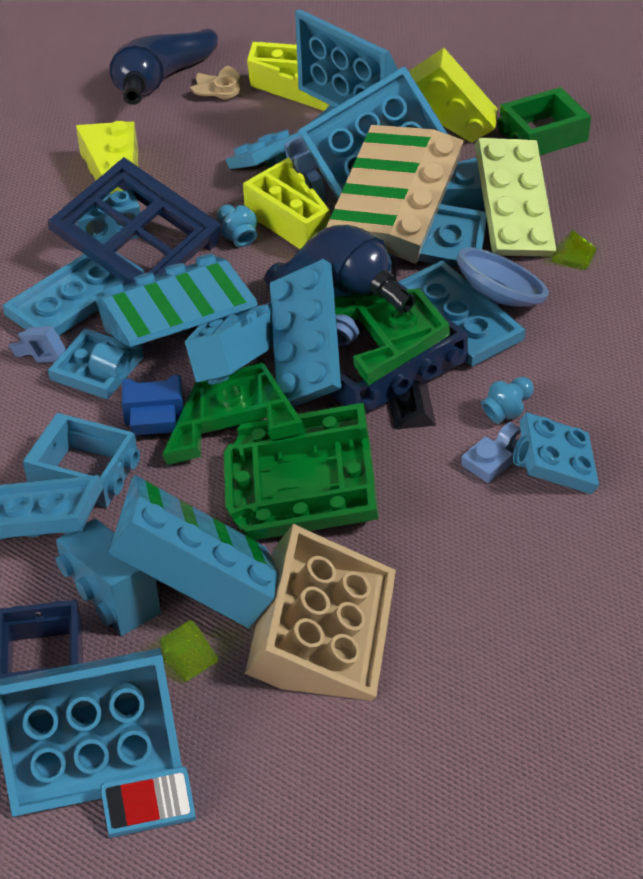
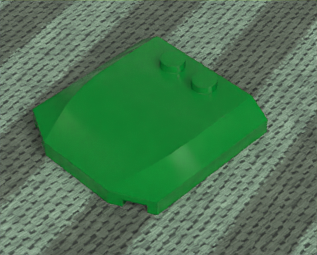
(304, 478)

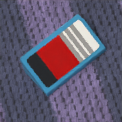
(147, 801)

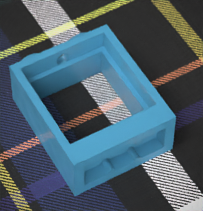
(89, 436)

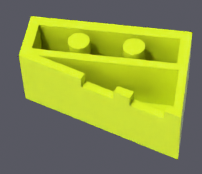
(275, 70)
(455, 96)
(107, 144)
(286, 203)

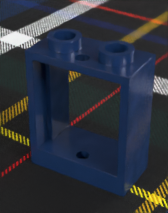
(24, 623)

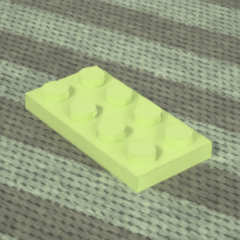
(515, 197)

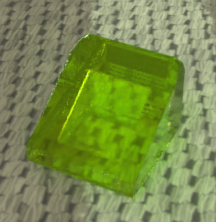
(574, 251)
(187, 651)

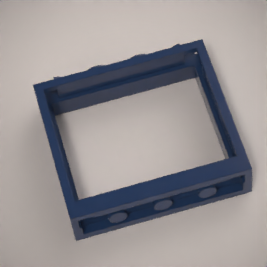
(422, 368)

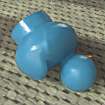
(238, 224)
(506, 399)

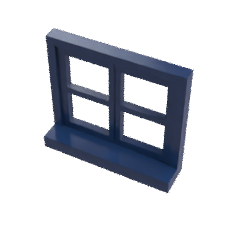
(159, 199)

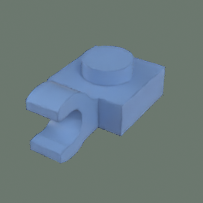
(39, 342)
(489, 457)

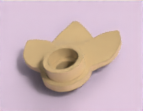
(222, 86)

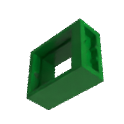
(571, 120)

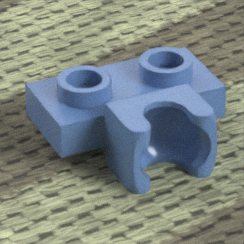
(305, 164)

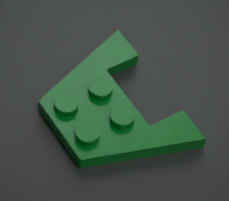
(396, 334)
(242, 398)

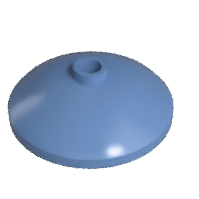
(501, 278)

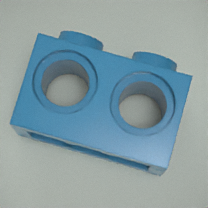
(104, 227)

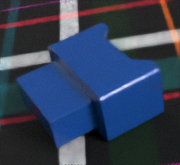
(152, 405)

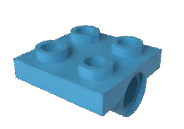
(268, 149)
(95, 364)
(556, 453)

